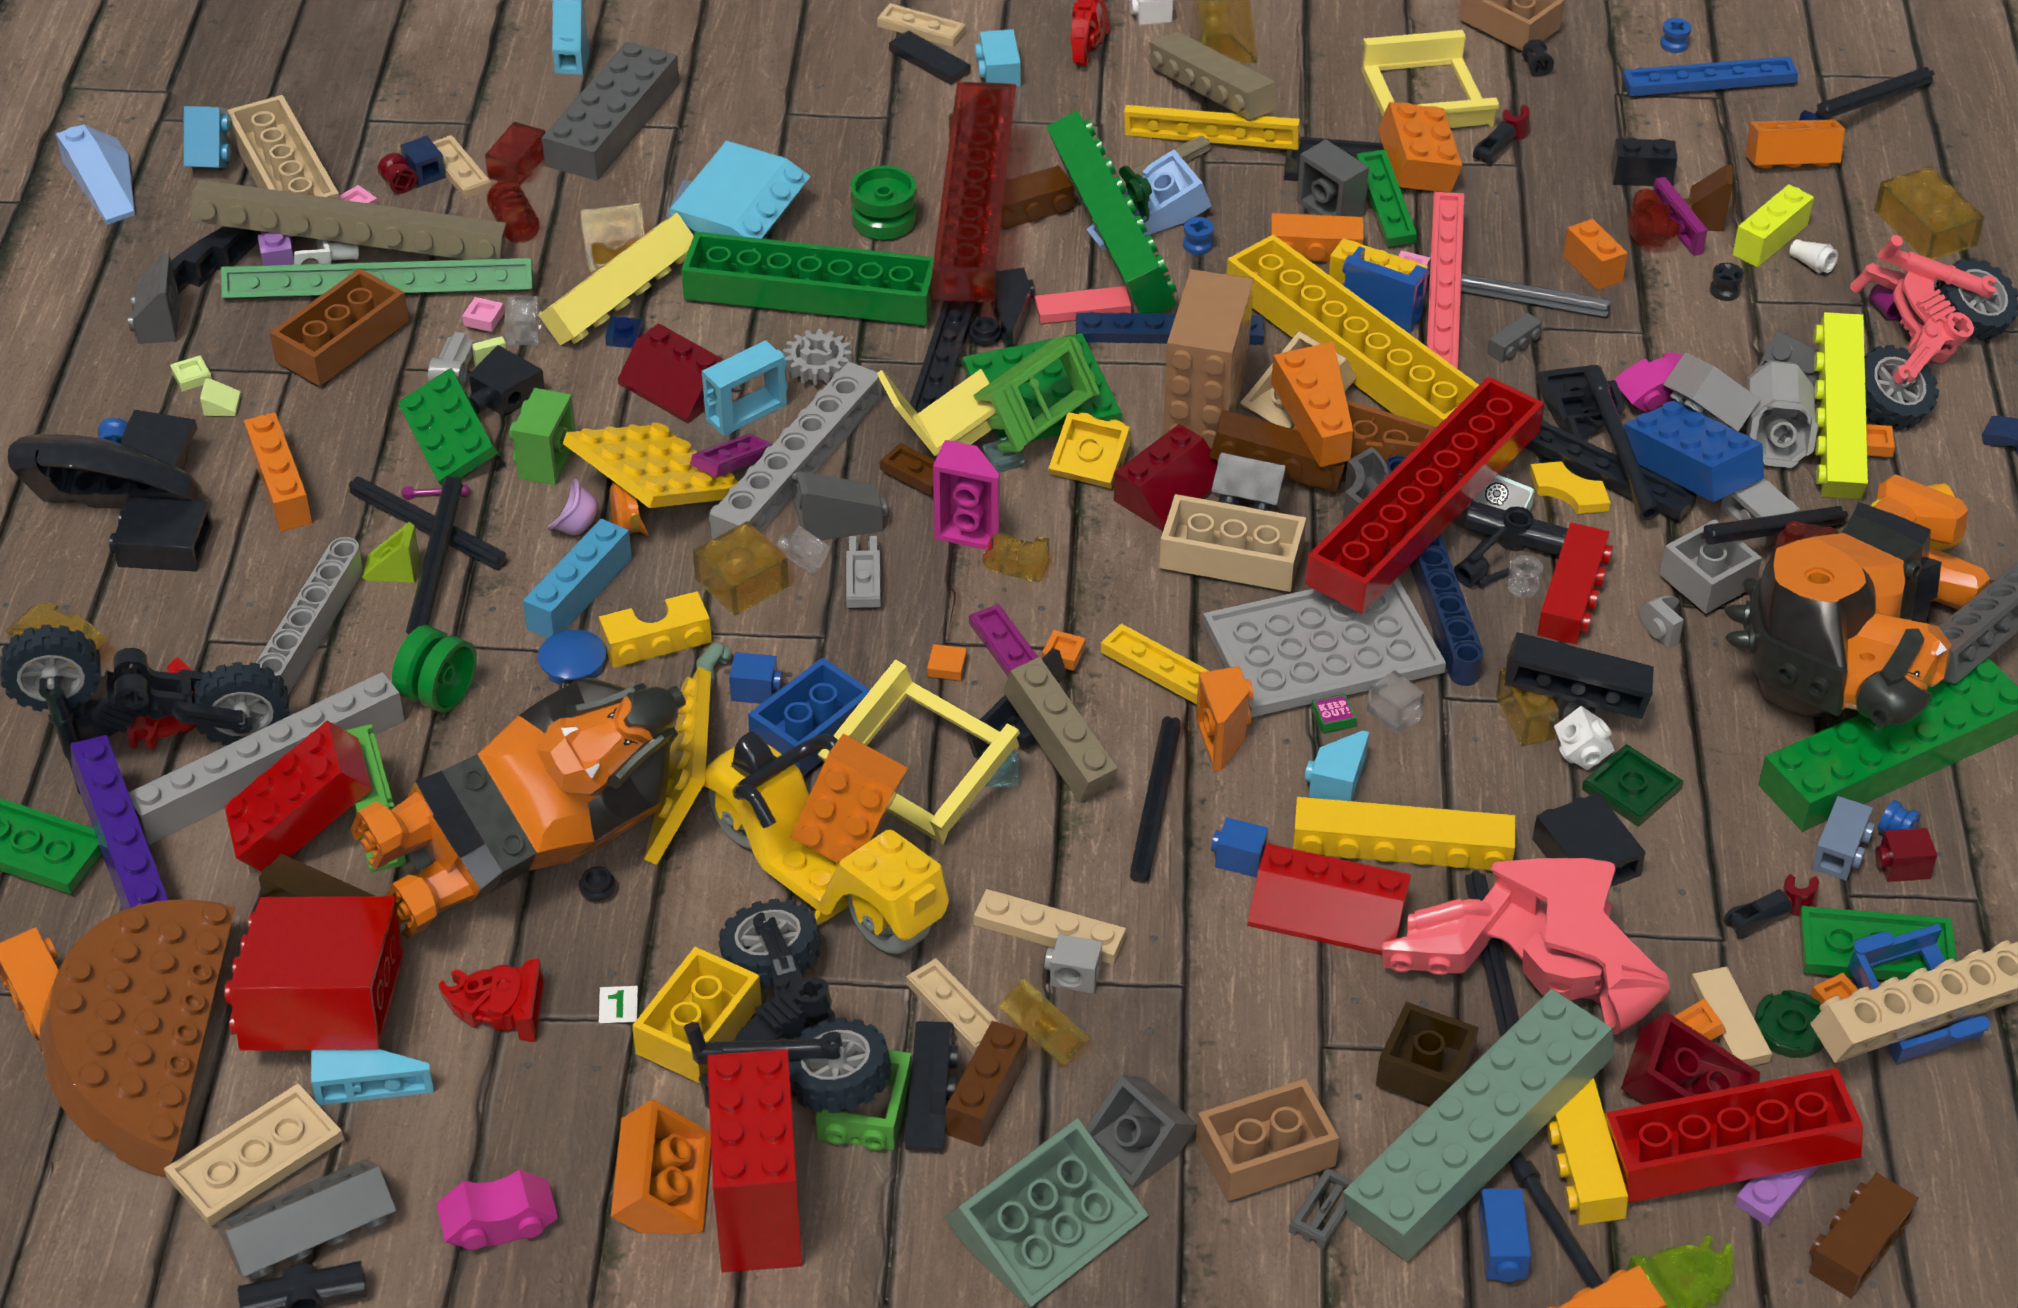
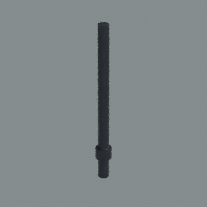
(1528, 1177)

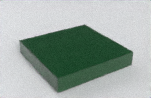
(1633, 785)

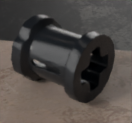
(1535, 65)

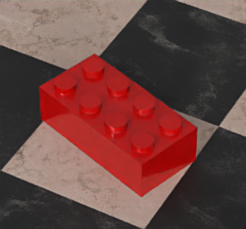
(297, 796)

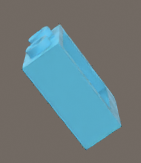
(731, 372)

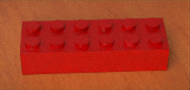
(1735, 1134)

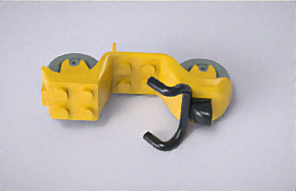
(886, 882)

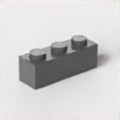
(1514, 337)

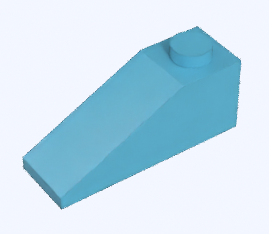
(366, 1075)

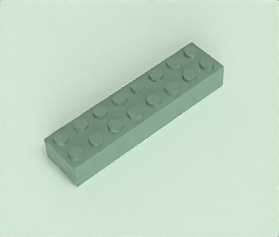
(1479, 1124)

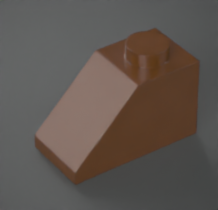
(1711, 198)

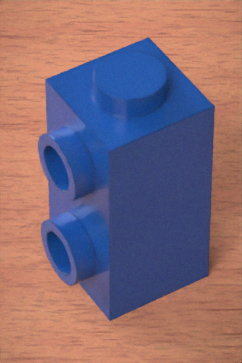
(1504, 1234)

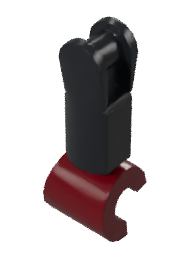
(1510, 128)
(1754, 915)

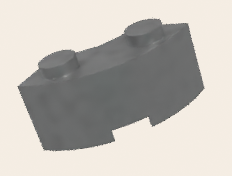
(1362, 477)

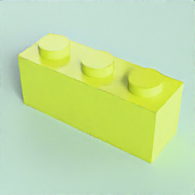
(1773, 225)

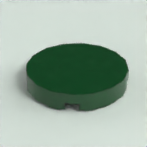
(1786, 1023)

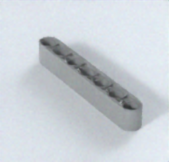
(313, 611)

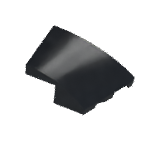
(1571, 400)
(160, 435)

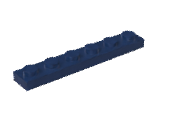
(1141, 327)

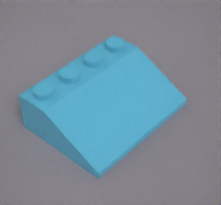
(740, 192)

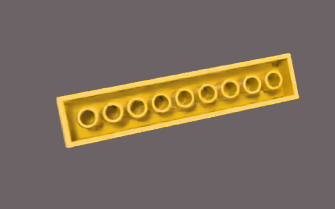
(1384, 357)

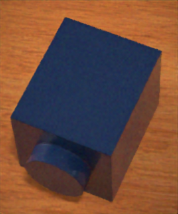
(424, 160)

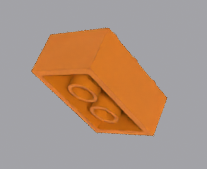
(1420, 146)
(848, 799)

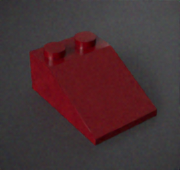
(1679, 1063)

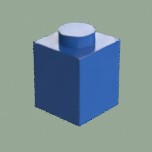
(754, 677)
(1239, 846)

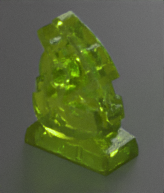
(1689, 1273)

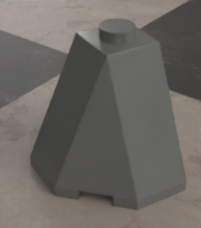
(836, 506)

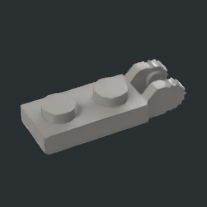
(863, 574)

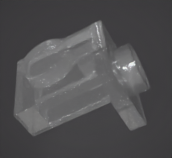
(804, 549)

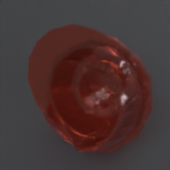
(1650, 220)

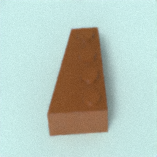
(1384, 431)

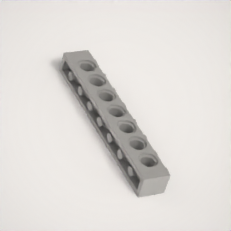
(799, 448)

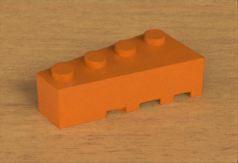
(1315, 399)
(29, 973)

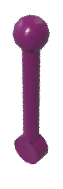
(409, 493)

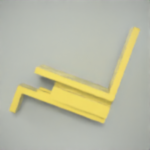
(951, 417)

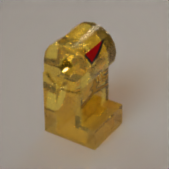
(1017, 556)

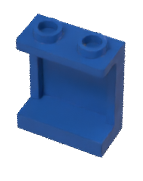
(1388, 291)

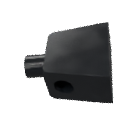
(503, 381)

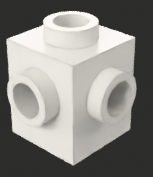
(1584, 738)

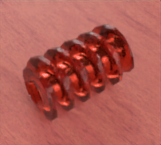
(512, 207)

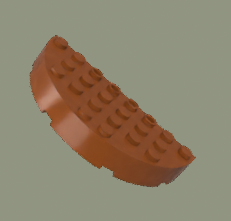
(132, 1023)

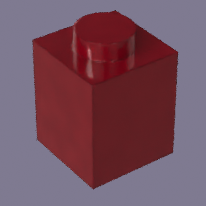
(1906, 855)

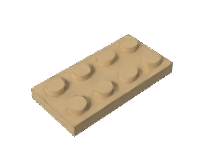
(253, 1154)

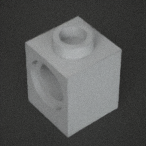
(1074, 963)

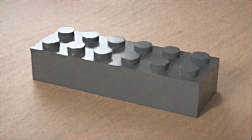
(610, 111)

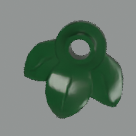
(1138, 189)

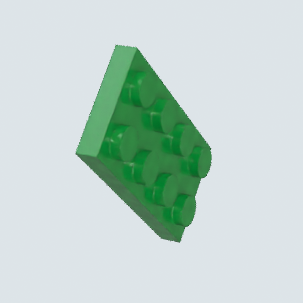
(447, 427)
(45, 847)
(1831, 933)

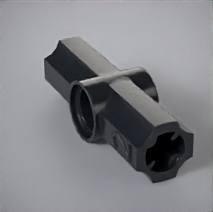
(1521, 528)
(306, 1287)

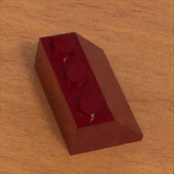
(668, 372)
(1167, 467)

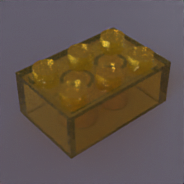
(1929, 213)

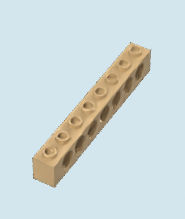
(1919, 1002)

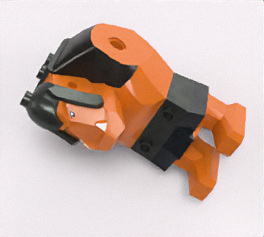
(1848, 610)
(531, 799)

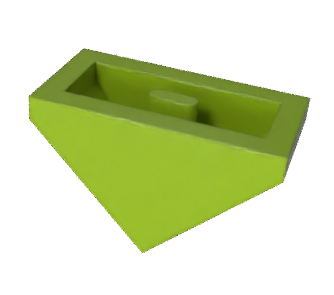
(395, 558)

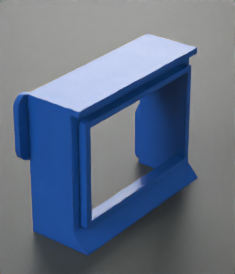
(1886, 948)

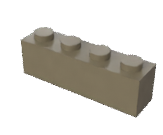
(1059, 729)

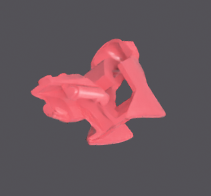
(1562, 943)

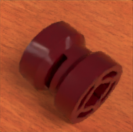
(397, 173)

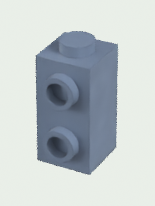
(1842, 838)

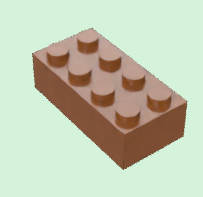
(339, 327)

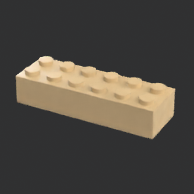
(278, 149)

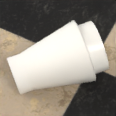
(1815, 255)

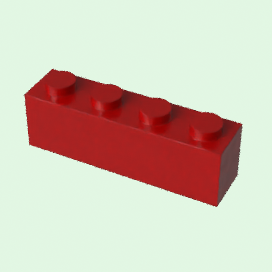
(1574, 584)

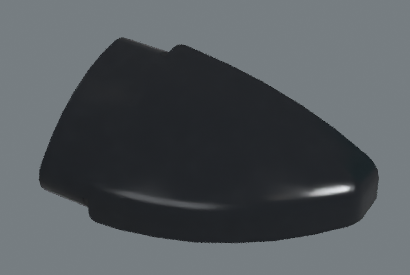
(95, 471)

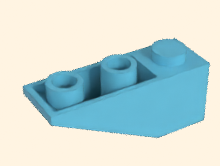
(569, 37)

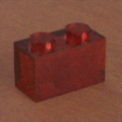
(515, 153)

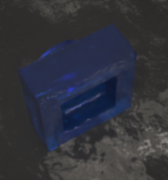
(623, 331)

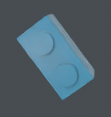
(206, 137)

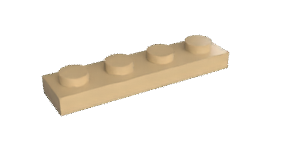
(1044, 923)

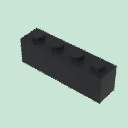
(1579, 675)

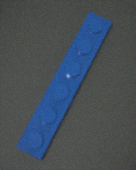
(1709, 76)

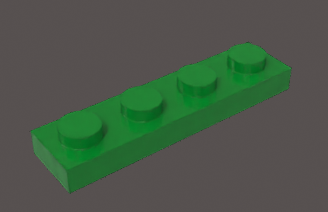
(1387, 200)

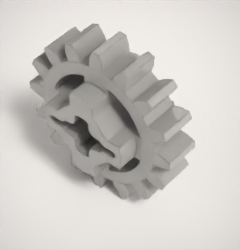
(816, 356)

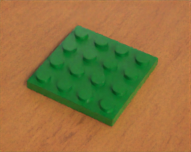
(1052, 383)

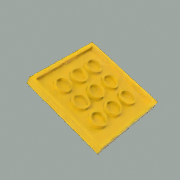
(649, 464)

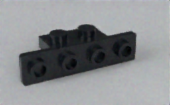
(1004, 712)
(930, 1085)

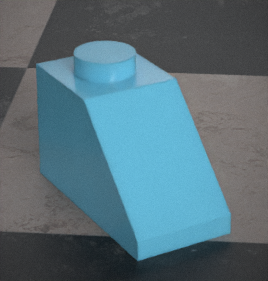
(1338, 768)

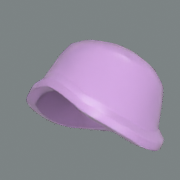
(578, 511)

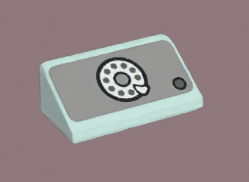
(1505, 494)

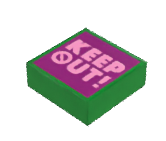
(1333, 713)

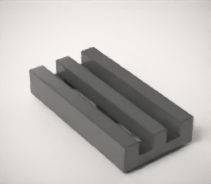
(1311, 1231)

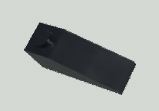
(1012, 304)

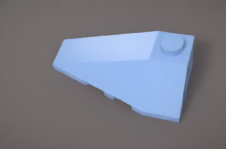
(100, 169)
(1174, 196)

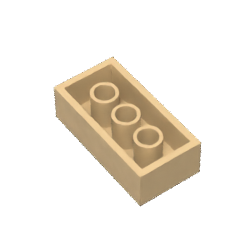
(1232, 542)

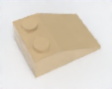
(1263, 399)

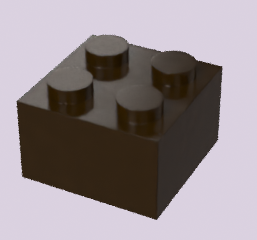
(1425, 1054)

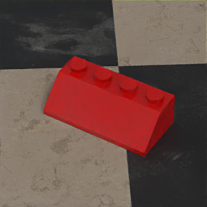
(1328, 899)

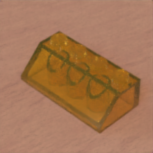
(1226, 28)

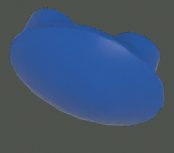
(572, 655)

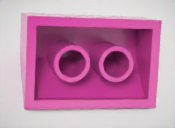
(965, 496)

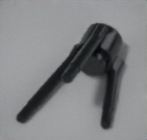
(1475, 566)

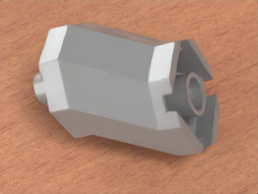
(1784, 415)

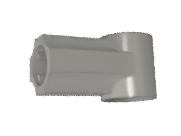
(454, 355)

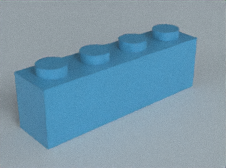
(577, 579)

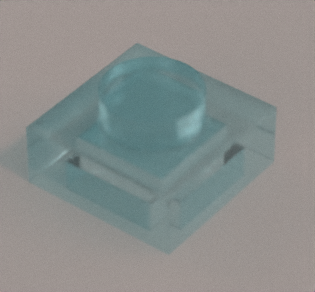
(1007, 774)

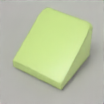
(219, 399)

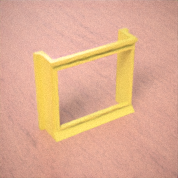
(1425, 51)
(878, 708)

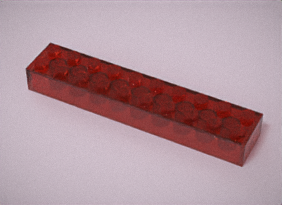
(974, 193)

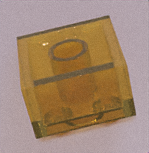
(609, 232)

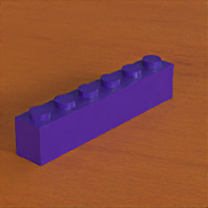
(115, 823)

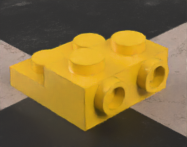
(1090, 449)

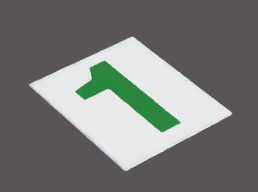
(618, 1004)

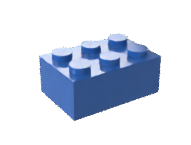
(807, 707)

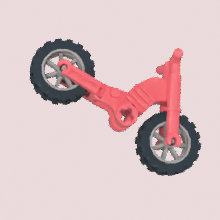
(1933, 323)

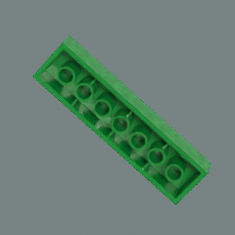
(1113, 214)
(808, 278)
(1871, 760)

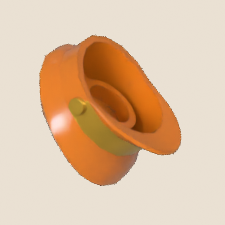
(625, 510)

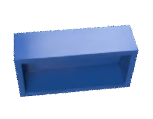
(1695, 451)

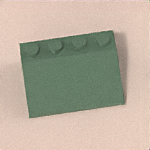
(1047, 1214)

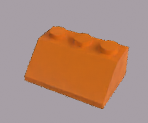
(661, 1172)

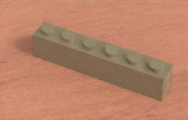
(1214, 75)

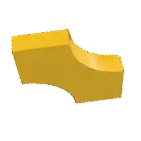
(1581, 494)

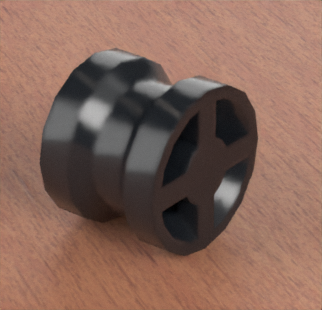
(1726, 281)

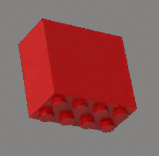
(315, 973)
(754, 1161)

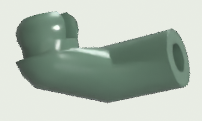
(714, 653)

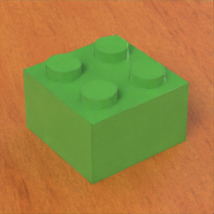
(540, 436)

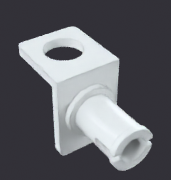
(328, 252)

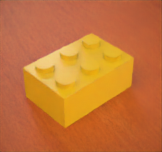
(700, 991)

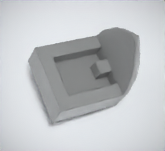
(1661, 620)

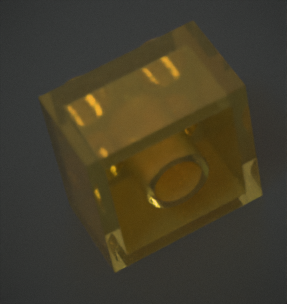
(741, 568)

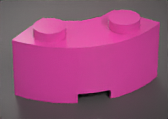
(1645, 380)
(496, 1211)

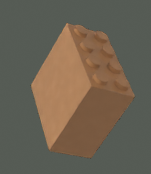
(1207, 352)

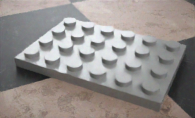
(1318, 648)

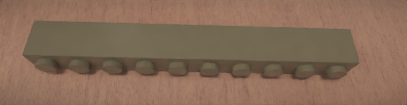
(347, 221)

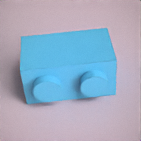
(998, 57)

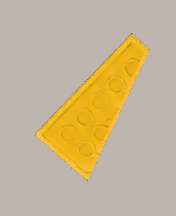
(687, 764)

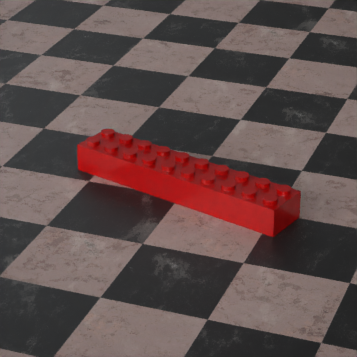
(1423, 494)

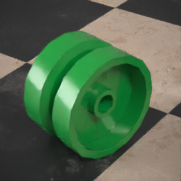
(883, 202)
(434, 668)

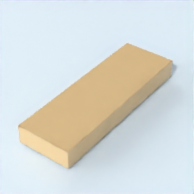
(923, 24)
(461, 168)
(951, 1002)
(1743, 1034)

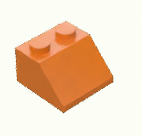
(1223, 712)

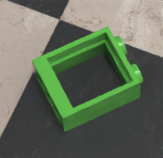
(871, 1131)

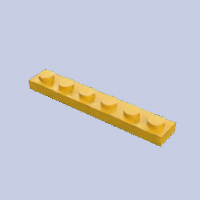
(1214, 126)

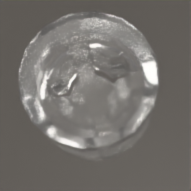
(1524, 576)

